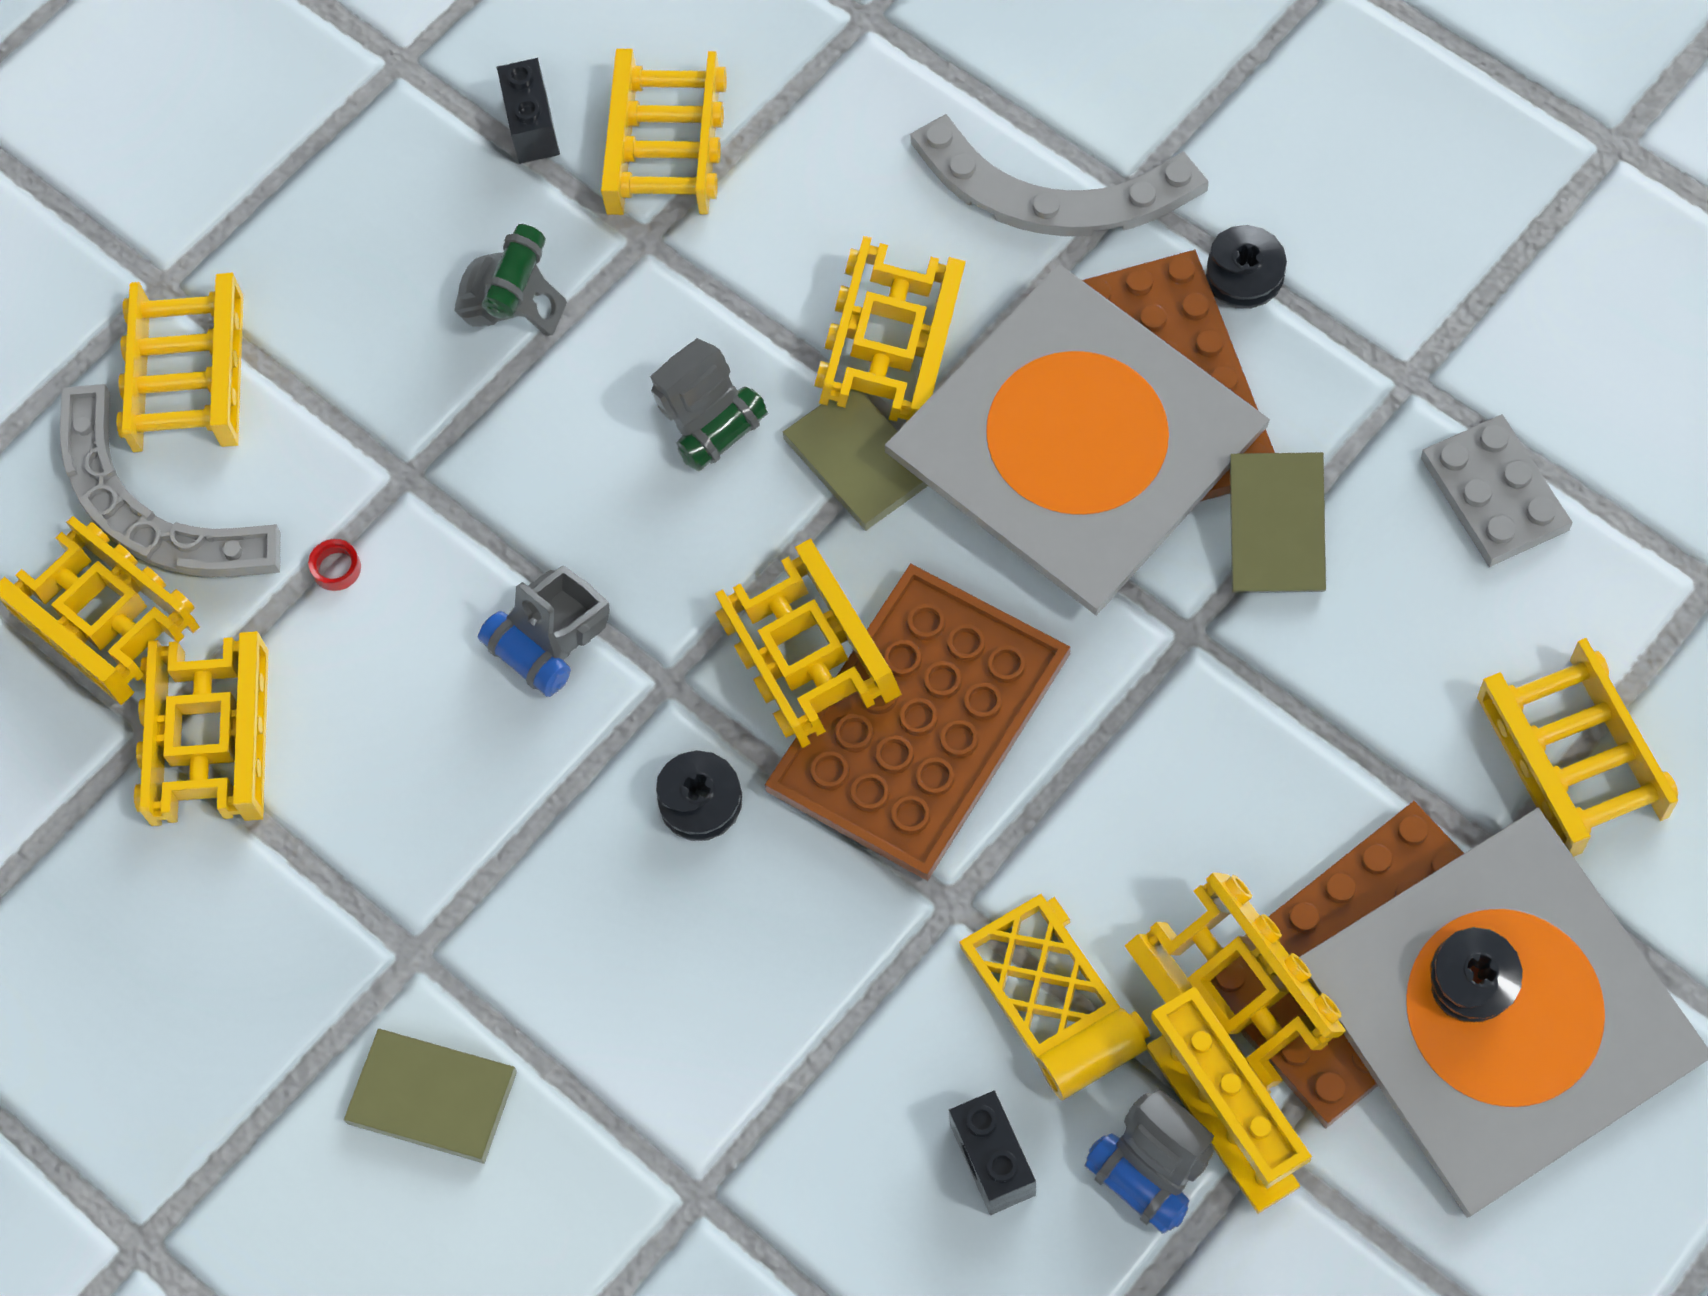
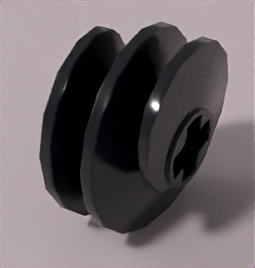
(1246, 267)
(690, 775)
(1453, 981)

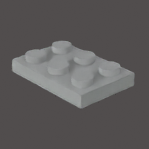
(1496, 490)

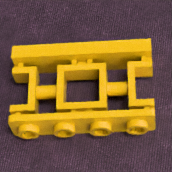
(924, 339)
(836, 625)
(72, 632)
(241, 730)
(1264, 955)

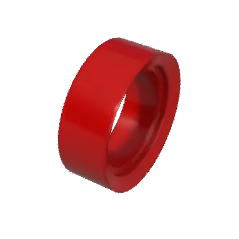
(330, 547)

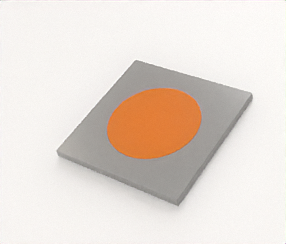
(1076, 438)
(1548, 1072)

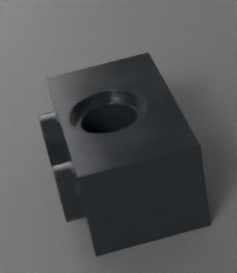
(528, 110)
(992, 1152)

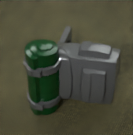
(505, 284)
(704, 403)

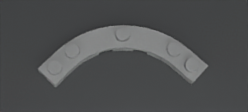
(1049, 209)
(134, 526)

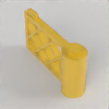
(1091, 1044)

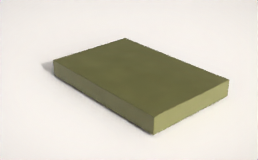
(850, 458)
(1277, 522)
(430, 1095)

